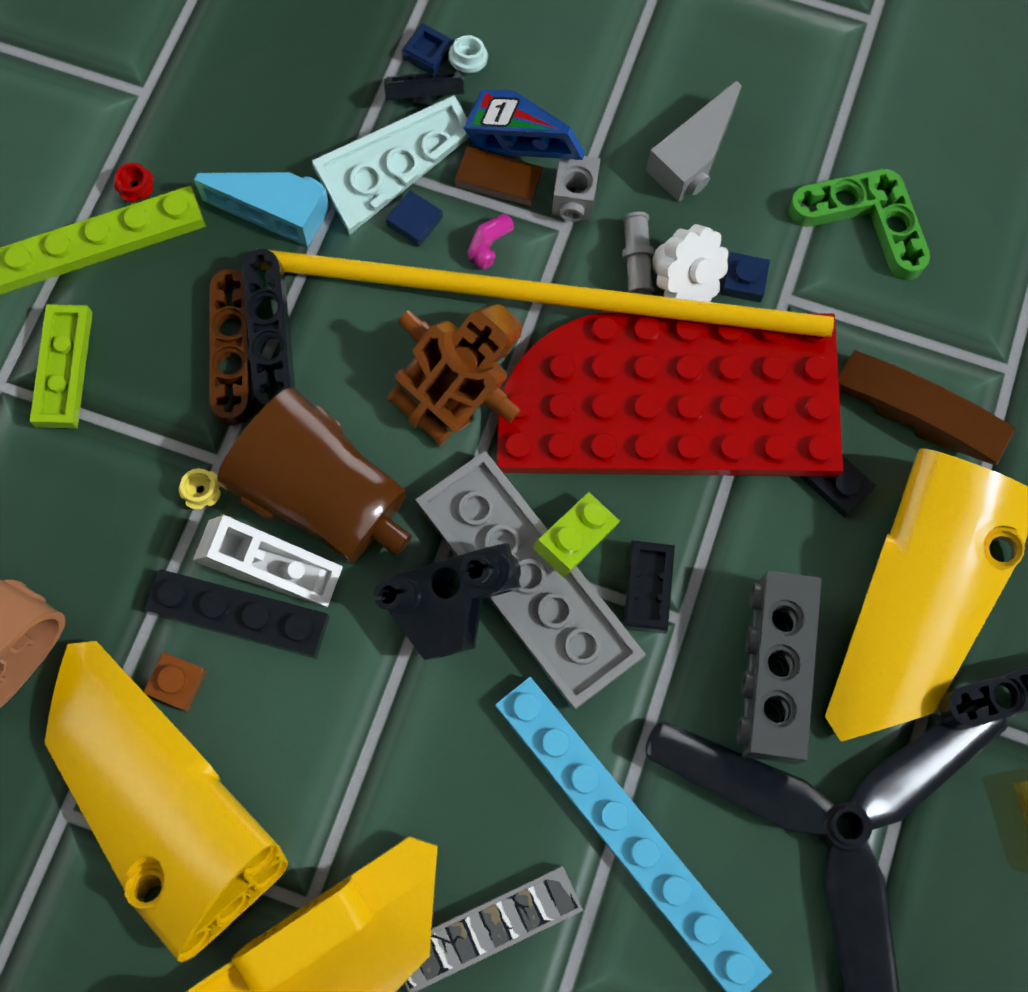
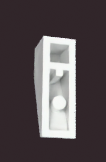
(266, 561)

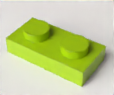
(575, 534)

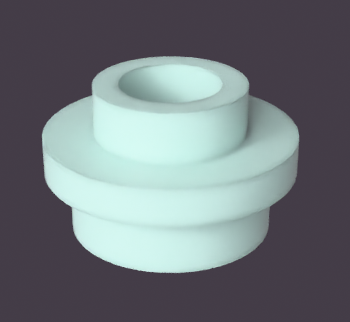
(468, 54)

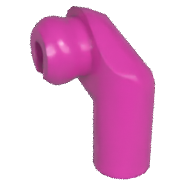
(486, 233)

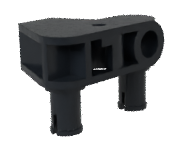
(434, 613)

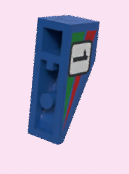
(515, 126)

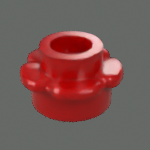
(130, 174)

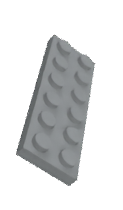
(553, 616)

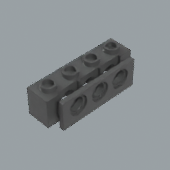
(797, 603)

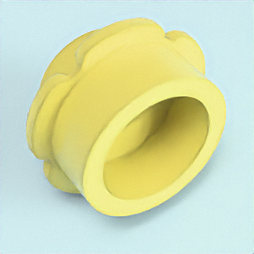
(190, 483)

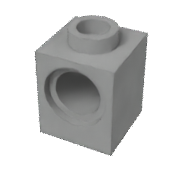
(579, 175)

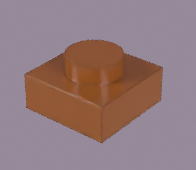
(175, 682)

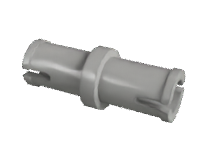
(638, 253)

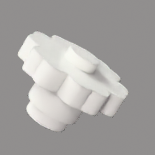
(691, 264)

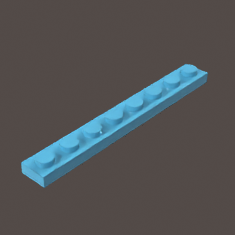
(633, 839)

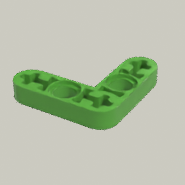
(870, 202)

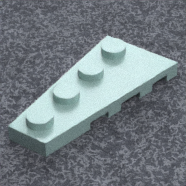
(385, 163)

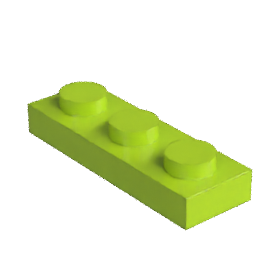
(61, 366)

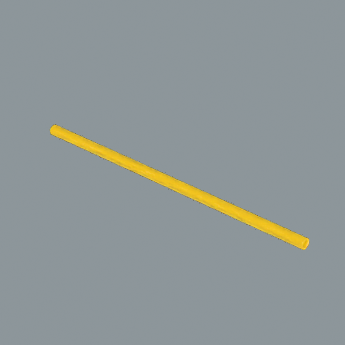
(556, 294)

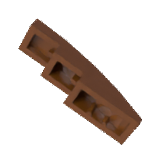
(927, 407)

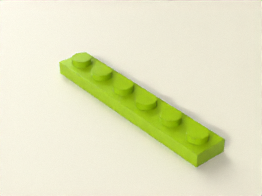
(98, 238)

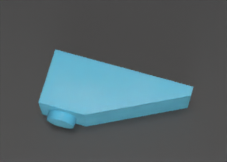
(270, 200)

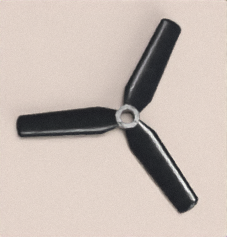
(852, 876)

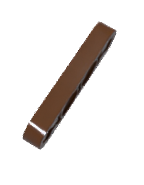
(229, 346)

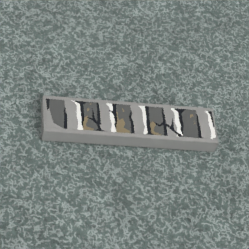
(496, 926)

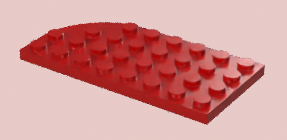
(673, 401)

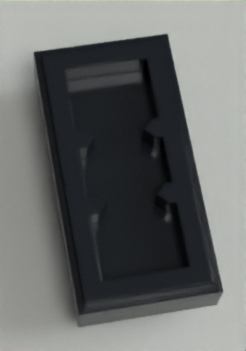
(423, 87)
(648, 587)

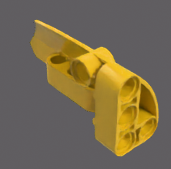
(928, 592)
(155, 805)
(351, 938)

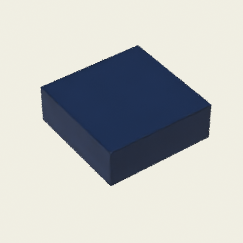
(427, 49)
(414, 218)

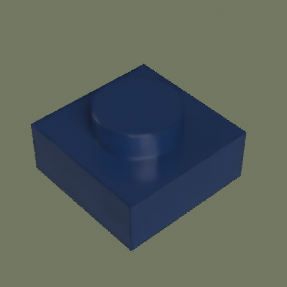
(745, 277)

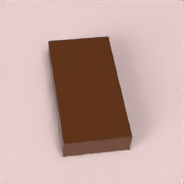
(498, 176)

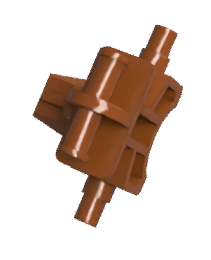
(456, 370)

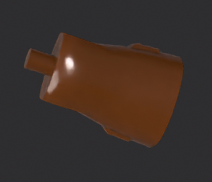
(308, 474)

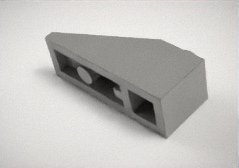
(687, 154)

